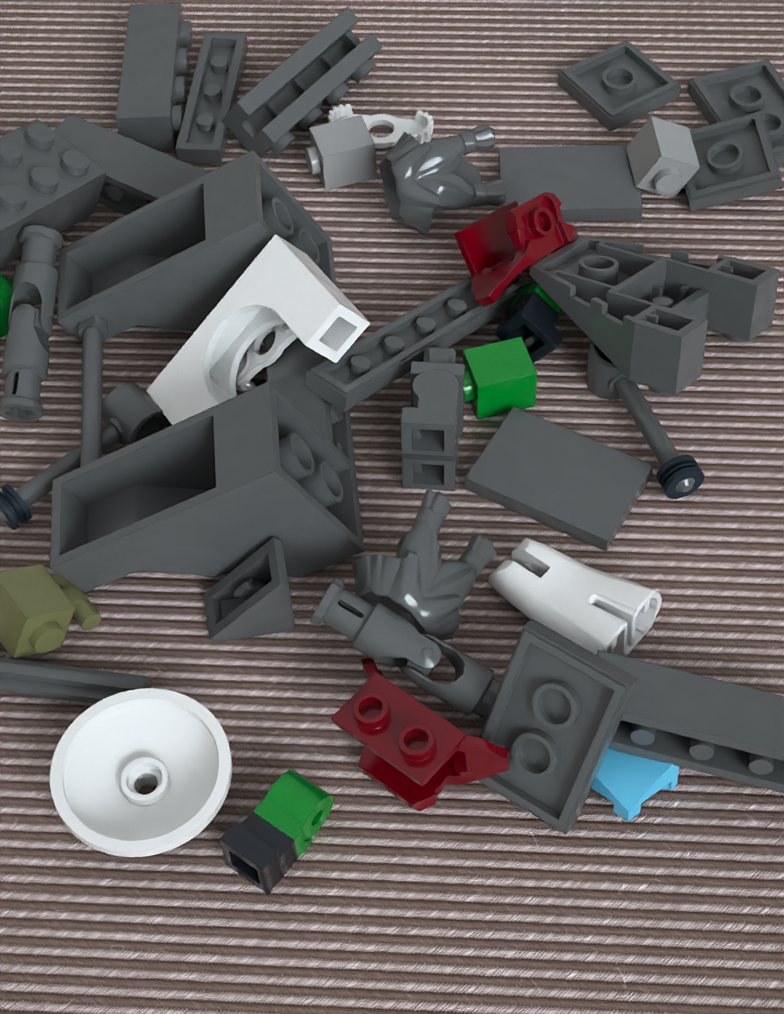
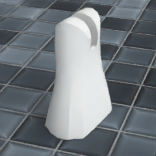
(576, 599)

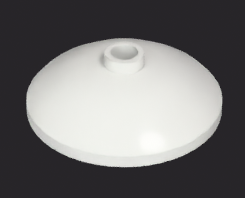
(133, 743)

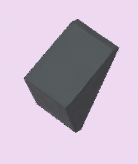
(251, 597)

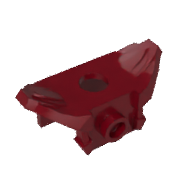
(510, 241)
(410, 745)

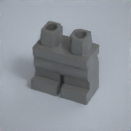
(433, 421)

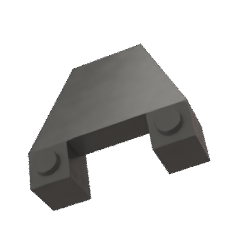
(656, 309)

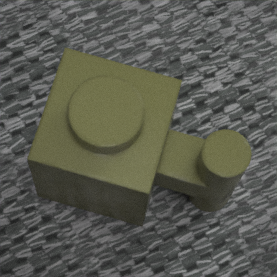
(39, 610)

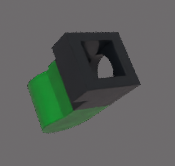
(534, 319)
(276, 830)

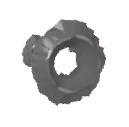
(436, 177)
(416, 578)

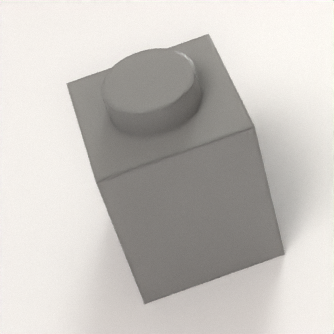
(341, 153)
(662, 157)

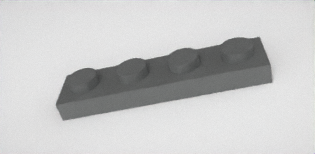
(211, 98)

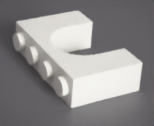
(272, 291)

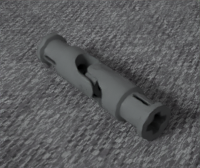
(26, 344)
(396, 642)

